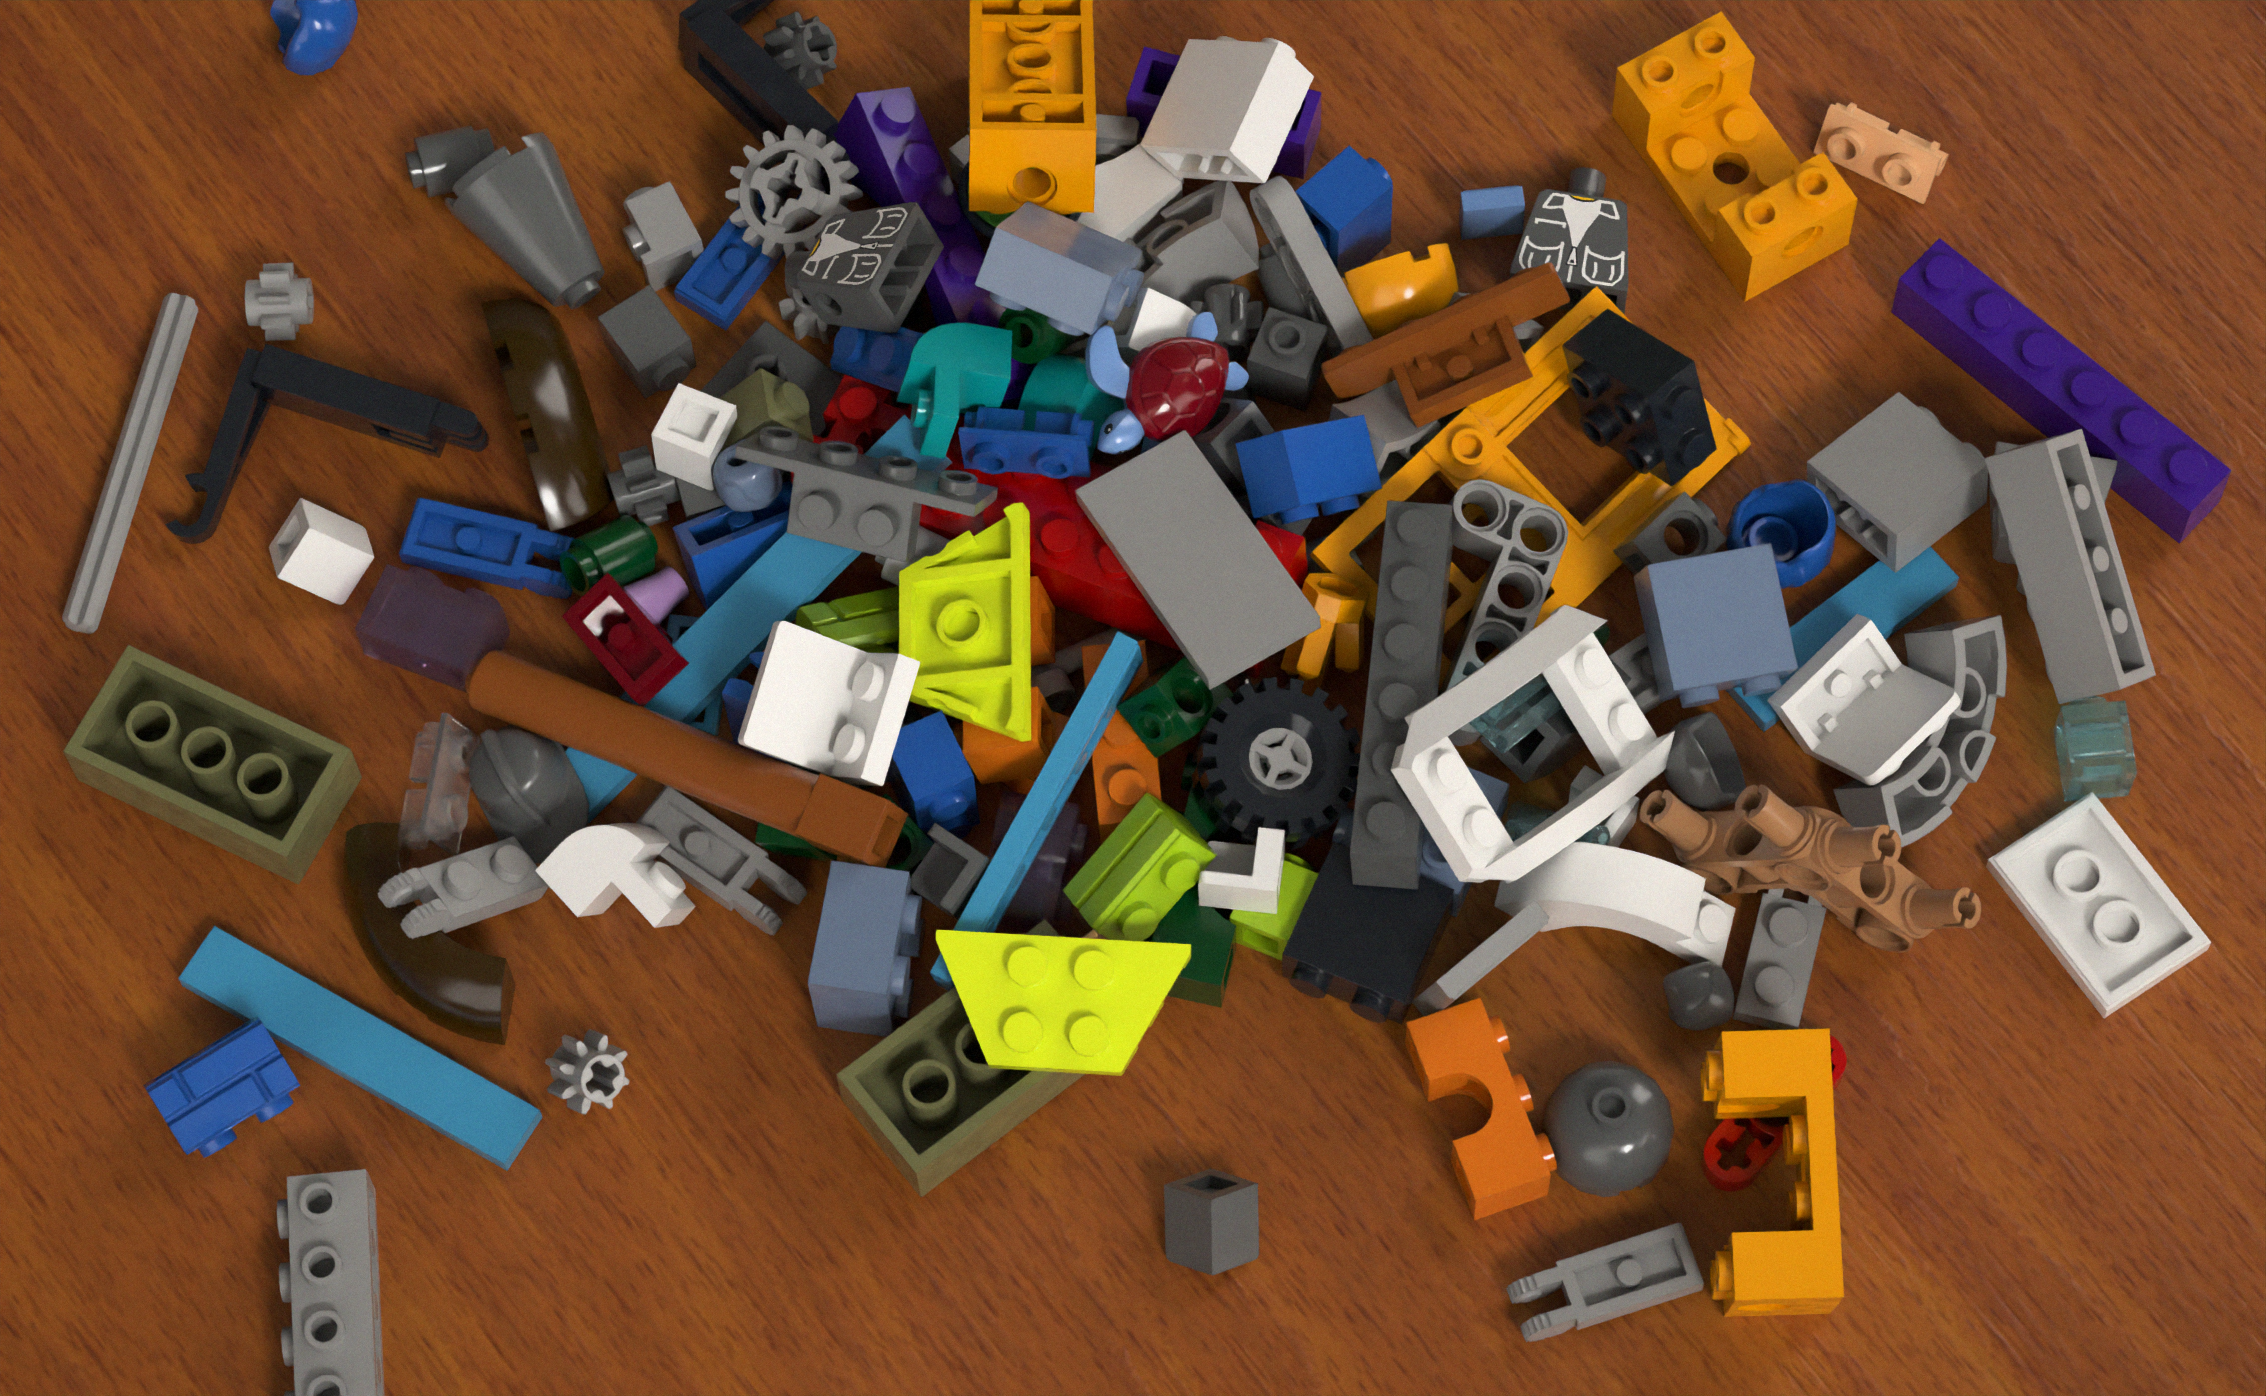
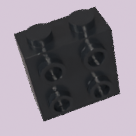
(1639, 397)
(1365, 940)

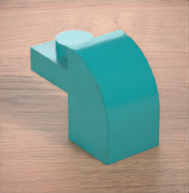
(952, 374)
(1063, 387)

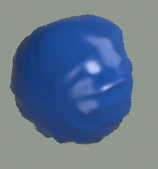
(313, 32)
(1795, 522)

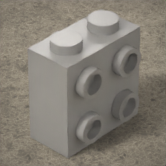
(1899, 481)

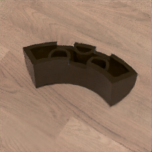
(549, 391)
(431, 972)

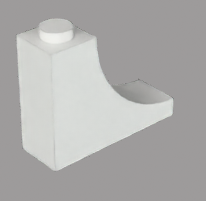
(1127, 192)

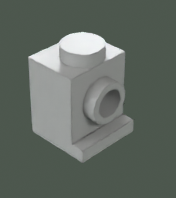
(661, 234)

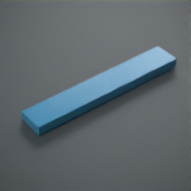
(1048, 794)
(361, 1048)

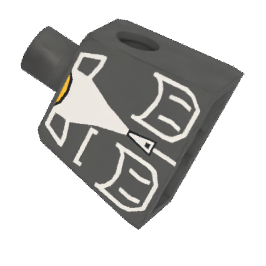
(1580, 237)
(867, 266)

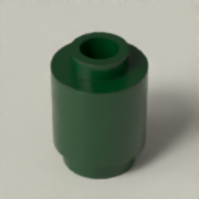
(1033, 336)
(618, 548)

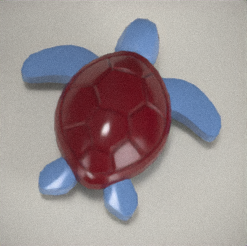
(1167, 388)

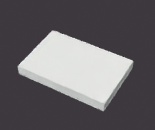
(2098, 904)

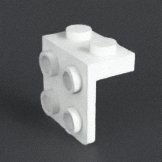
(1861, 704)

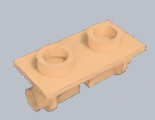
(1870, 149)

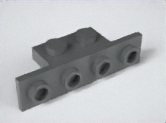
(858, 497)

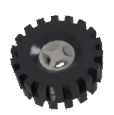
(1294, 739)

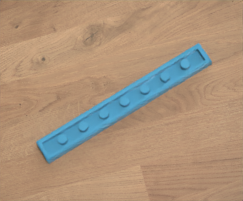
(742, 620)

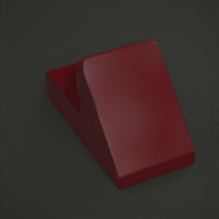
(625, 639)

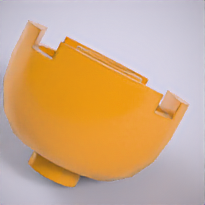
(1402, 288)

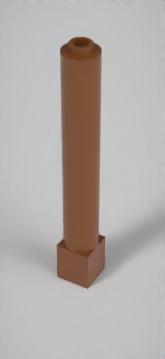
(688, 759)

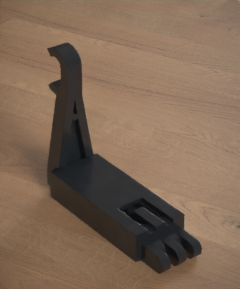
(745, 75)
(326, 395)

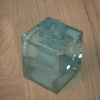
(2095, 749)

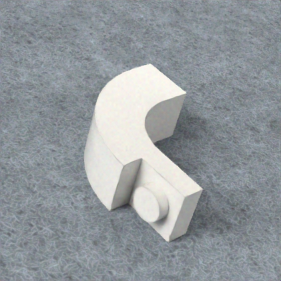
(1627, 894)

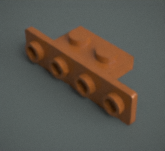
(1455, 352)

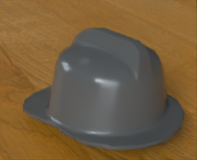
(528, 789)

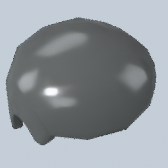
(1704, 764)

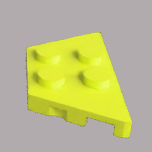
(972, 626)
(1060, 998)

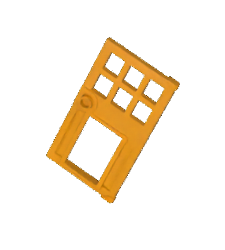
(1476, 449)

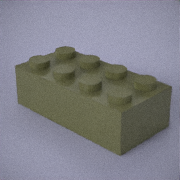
(213, 764)
(935, 1098)

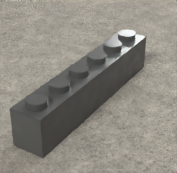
(1400, 680)

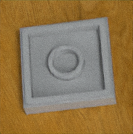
(1482, 960)

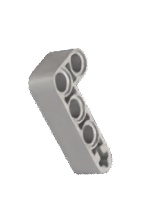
(1510, 565)

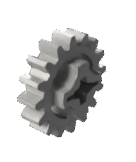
(799, 171)

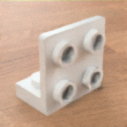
(828, 705)

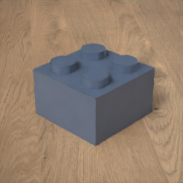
(864, 949)

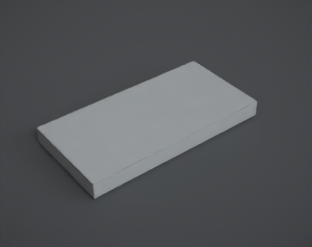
(1198, 559)

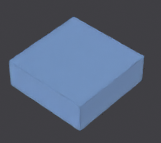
(1491, 212)

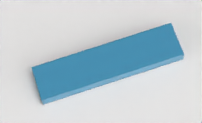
(1877, 594)

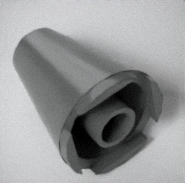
(531, 220)

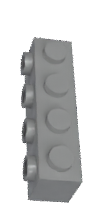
(2070, 567)
(332, 1285)

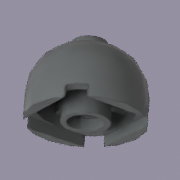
(1608, 1128)

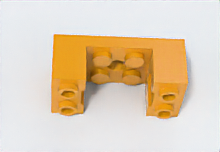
(1031, 105)
(1693, 111)
(1782, 1077)

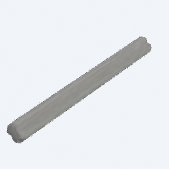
(130, 464)

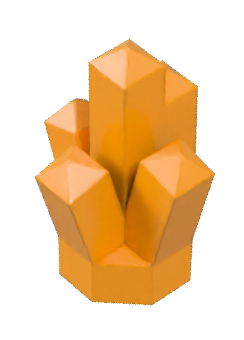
(1341, 610)

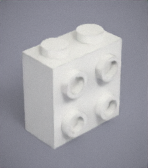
(1227, 109)

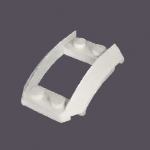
(1598, 707)

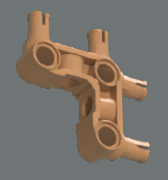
(1814, 853)

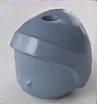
(743, 483)

